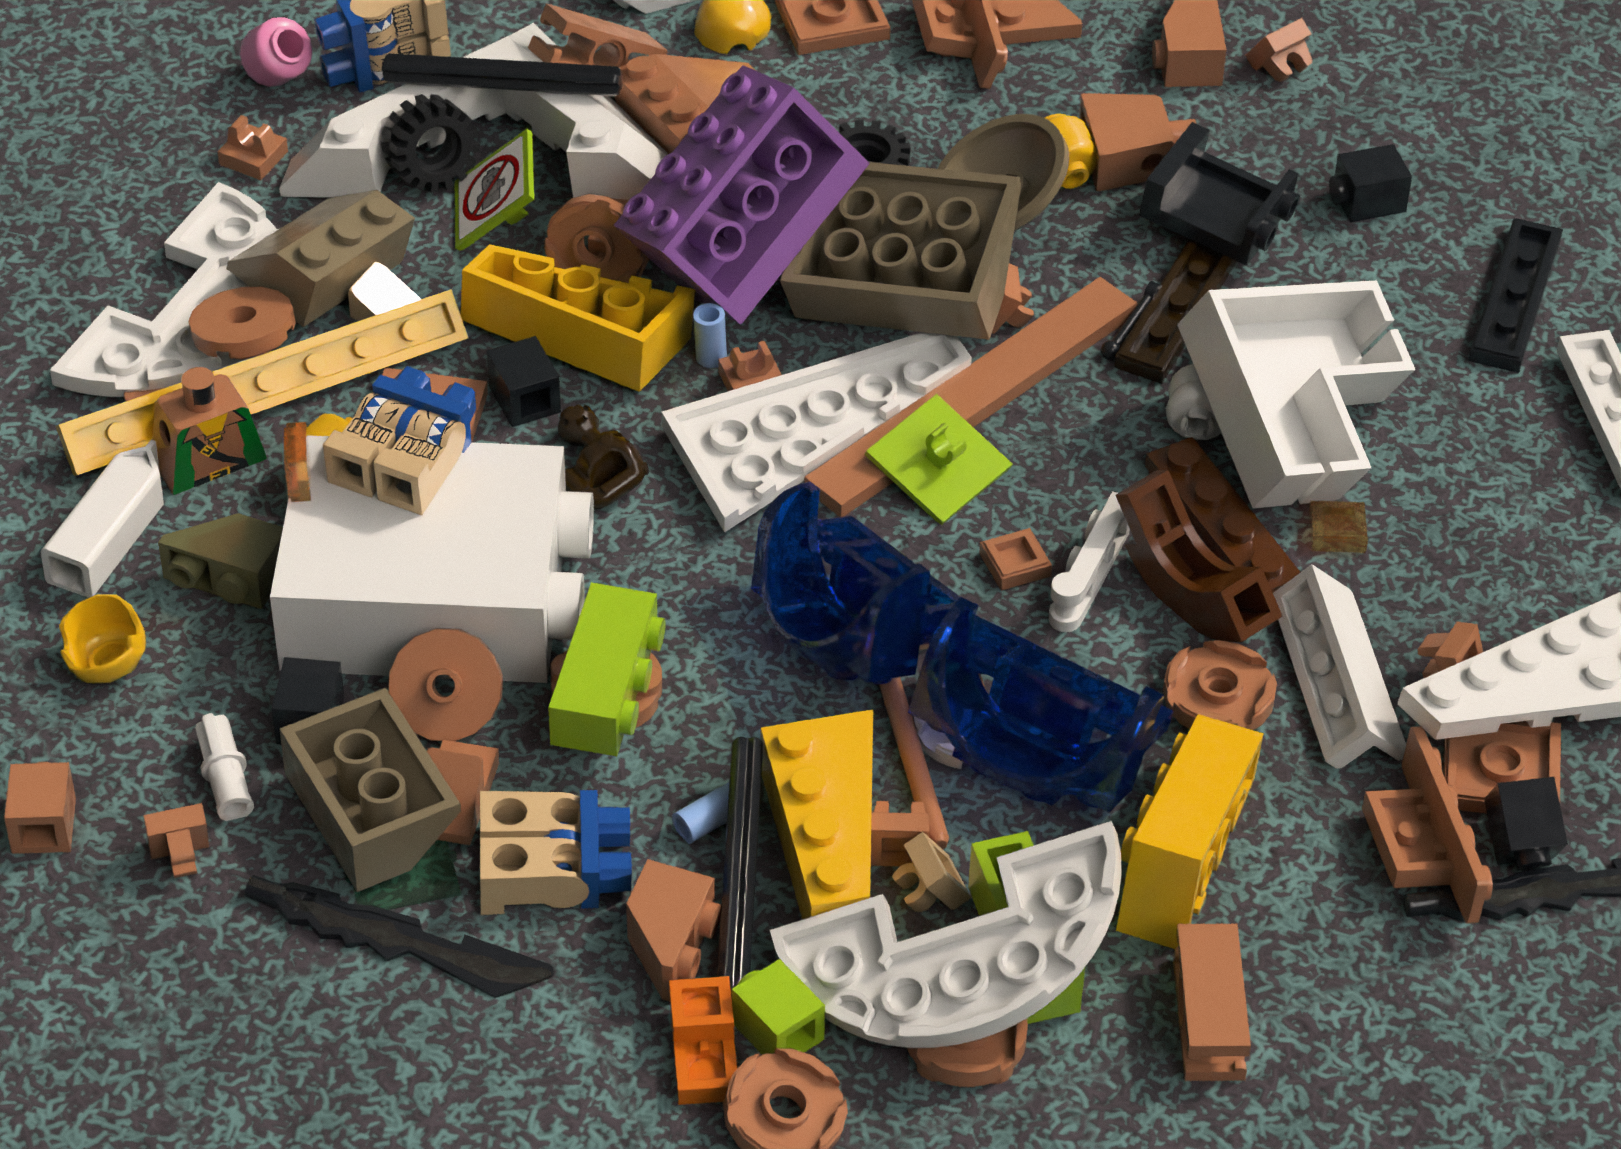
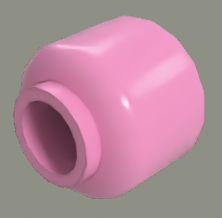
(276, 51)

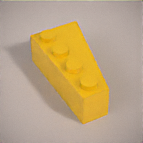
(577, 315)
(822, 806)
(1185, 828)

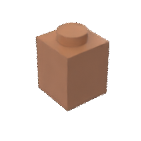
(40, 807)

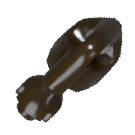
(607, 463)

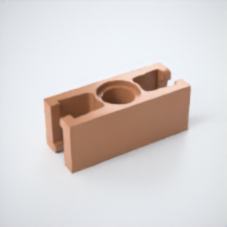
(587, 35)
(1211, 1002)

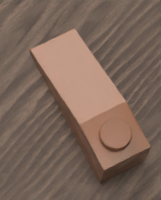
(1191, 45)

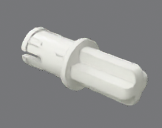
(223, 767)

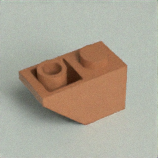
(668, 920)

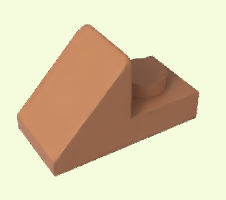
(467, 772)

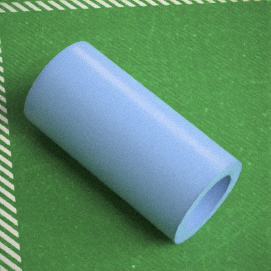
(709, 334)
(702, 815)

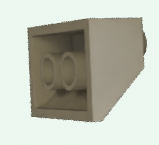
(327, 251)
(368, 787)

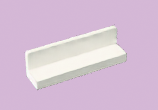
(1337, 669)

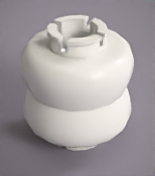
(1189, 407)

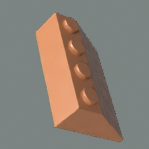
(670, 92)

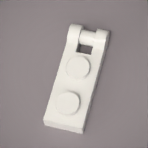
(1088, 567)

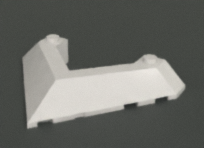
(602, 142)

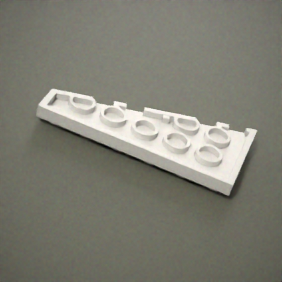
(775, 432)
(1532, 678)

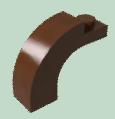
(1184, 573)

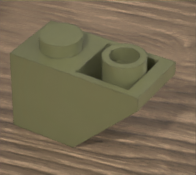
(224, 557)

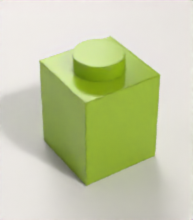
(777, 1010)

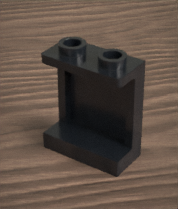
(1216, 200)

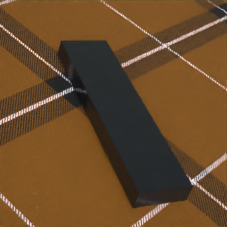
(1515, 295)

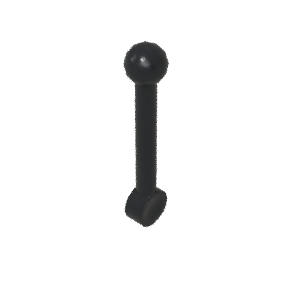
(1111, 347)

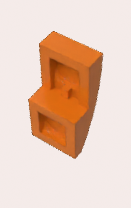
(702, 1038)

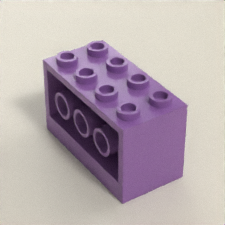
(742, 192)

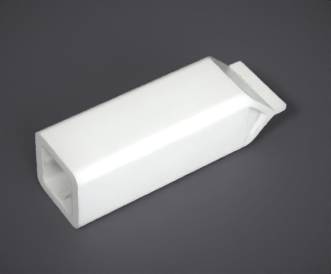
(105, 522)

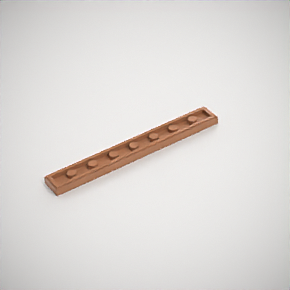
(985, 385)

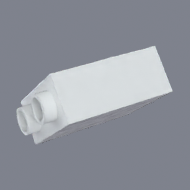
(481, 559)

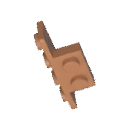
(964, 31)
(1424, 833)

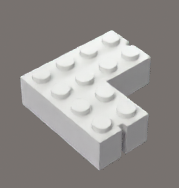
(1280, 378)

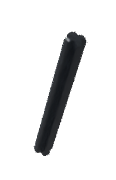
(502, 74)
(740, 859)

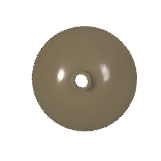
(1016, 147)

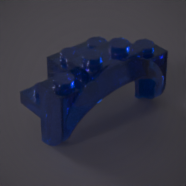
(870, 609)
(1043, 715)

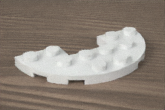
(140, 355)
(970, 974)

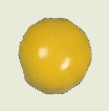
(732, 22)
(102, 639)

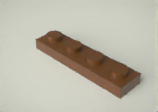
(1220, 513)

